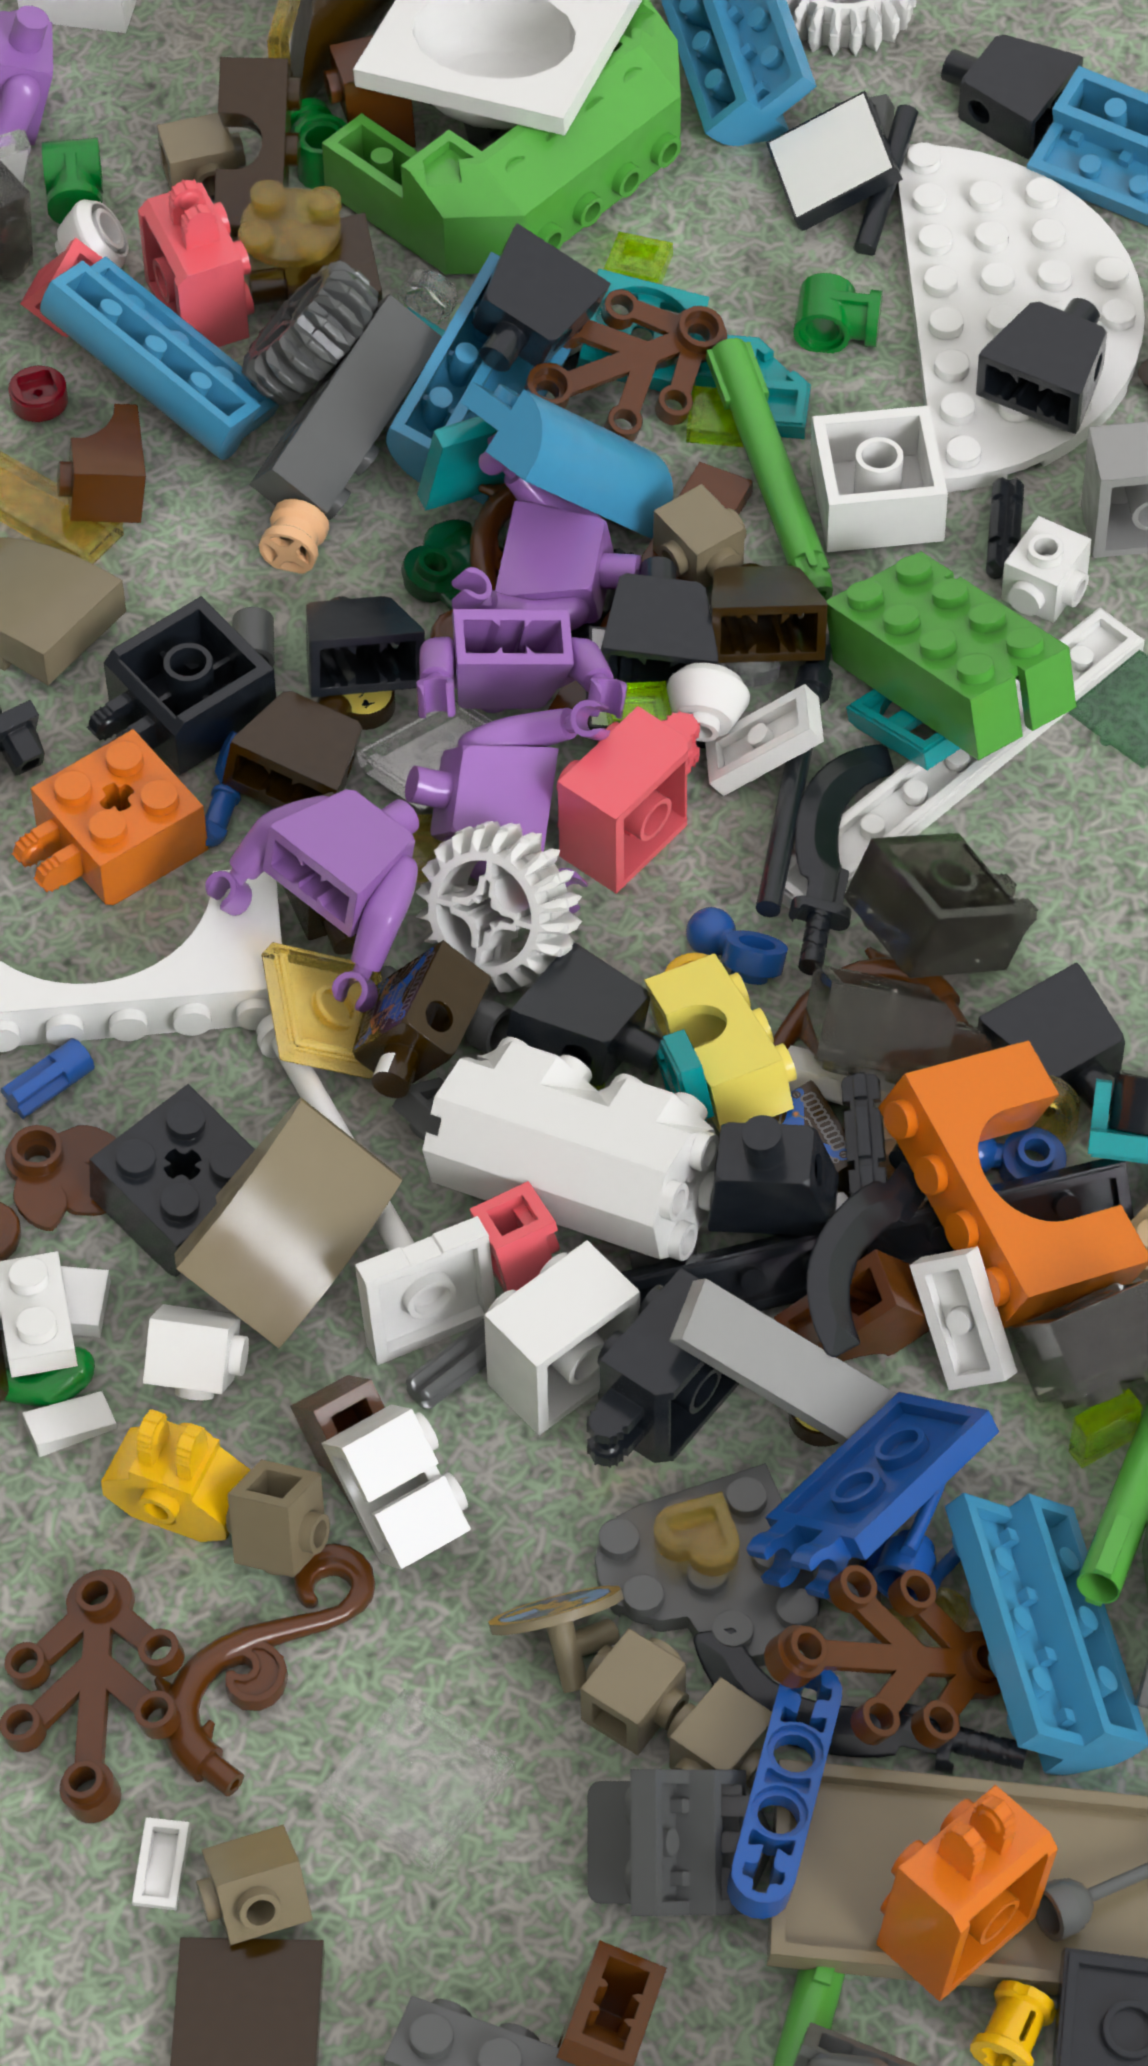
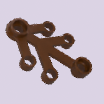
(636, 359)
(959, 1658)
(91, 1683)

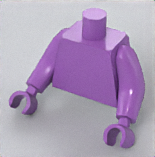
(24, 69)
(551, 557)
(512, 663)
(501, 775)
(341, 862)

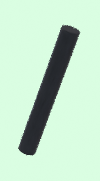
(879, 203)

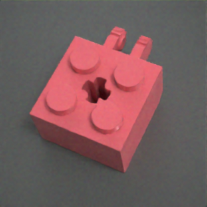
(196, 263)
(627, 796)

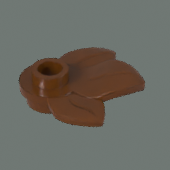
(59, 1183)

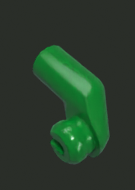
(52, 1386)

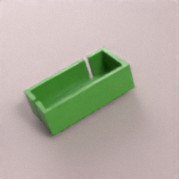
(950, 654)

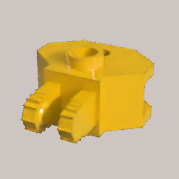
(174, 1478)

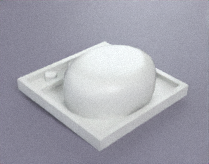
(495, 58)

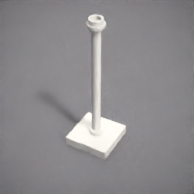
(416, 1288)

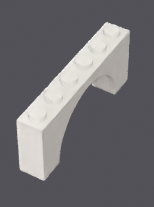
(200, 986)

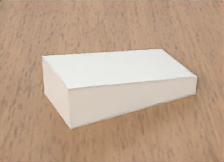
(68, 1422)
(161, 1863)

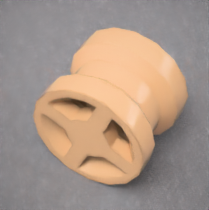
(294, 536)

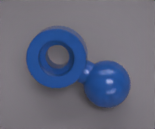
(745, 952)
(1011, 1156)

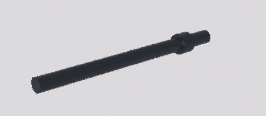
(780, 846)

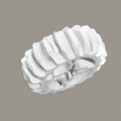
(850, 22)
(515, 893)

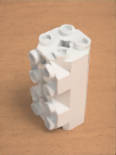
(604, 1162)

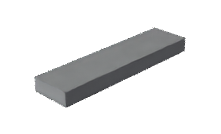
(776, 1362)

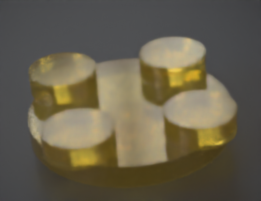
(290, 224)

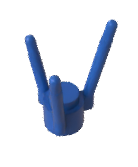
(911, 1551)

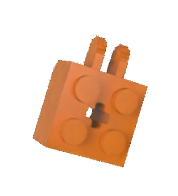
(113, 822)
(965, 1891)

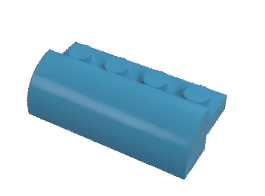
(740, 65)
(1099, 144)
(157, 354)
(445, 379)
(573, 456)
(1044, 1642)

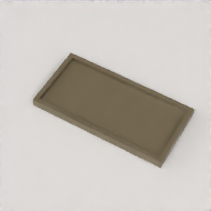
(874, 1814)

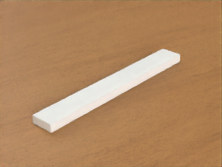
(918, 797)

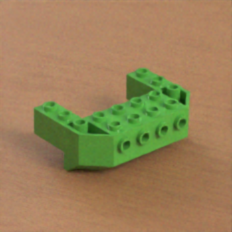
(464, 202)

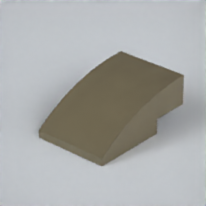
(52, 607)
(288, 1222)

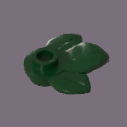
(440, 559)

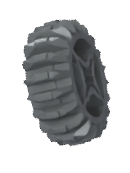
(310, 333)

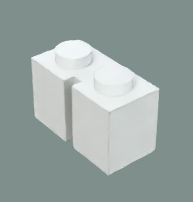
(396, 1486)

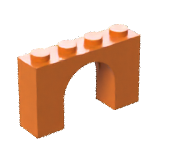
(1029, 1262)

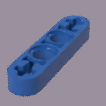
(787, 1789)

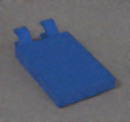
(869, 1488)

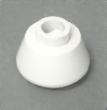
(96, 228)
(711, 694)

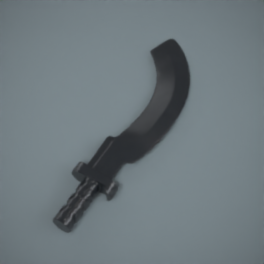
(818, 846)
(843, 1243)
(741, 1671)

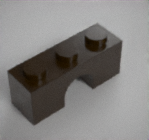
(261, 98)

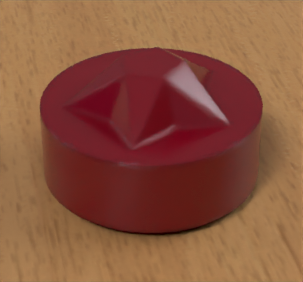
(38, 393)

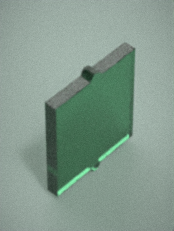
(1119, 709)

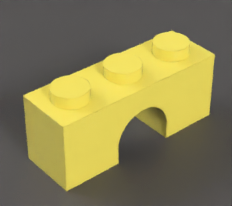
(732, 1041)

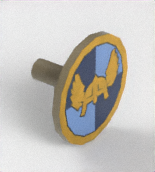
(557, 1617)

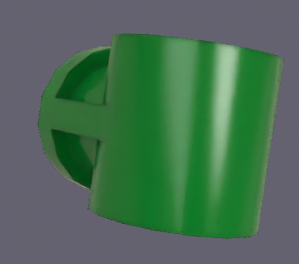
(314, 125)
(71, 174)
(833, 314)

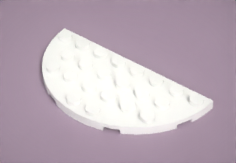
(977, 253)

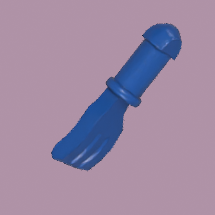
(222, 802)

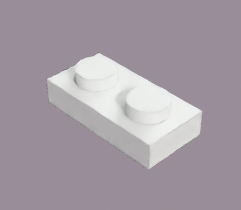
(765, 740)
(35, 1315)
(963, 1318)

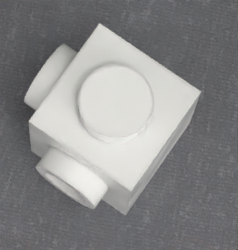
(1046, 570)
(194, 1351)

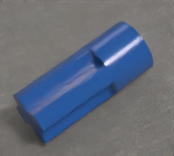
(48, 1078)

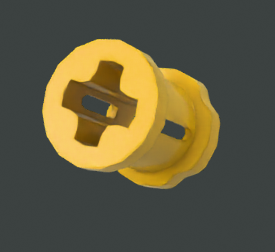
(1013, 2025)

